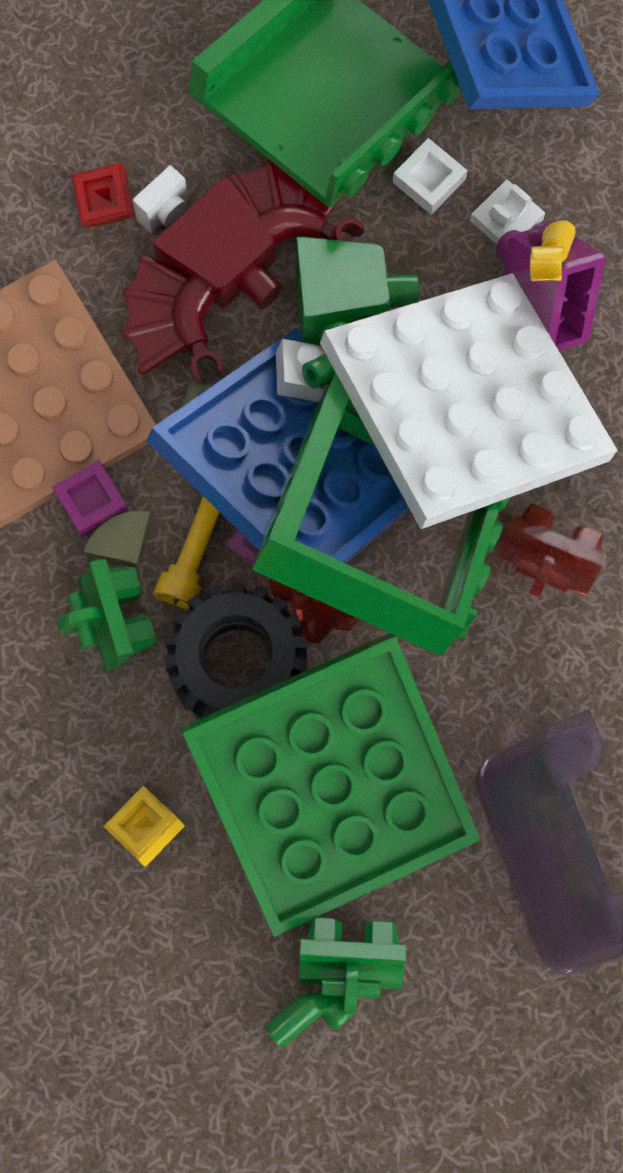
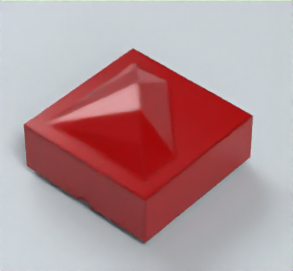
(103, 195)

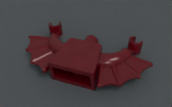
(214, 256)

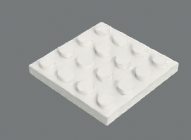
(467, 399)

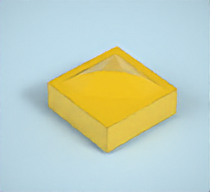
(144, 826)

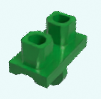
(98, 617)
(352, 967)

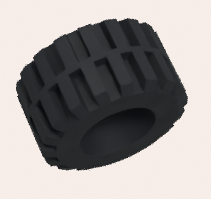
(222, 613)

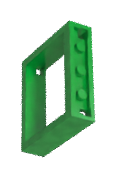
(350, 588)

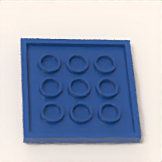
(240, 448)

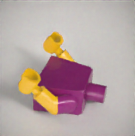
(557, 276)

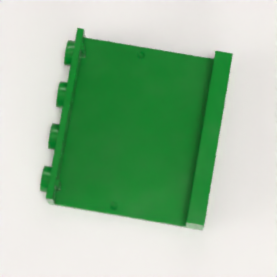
(321, 89)

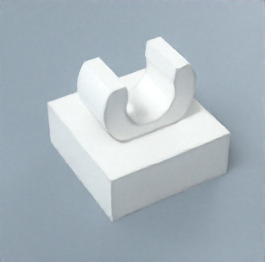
(505, 211)

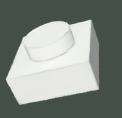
(429, 176)
(161, 200)
(289, 363)

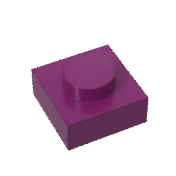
(89, 498)

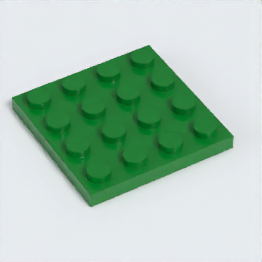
(331, 783)

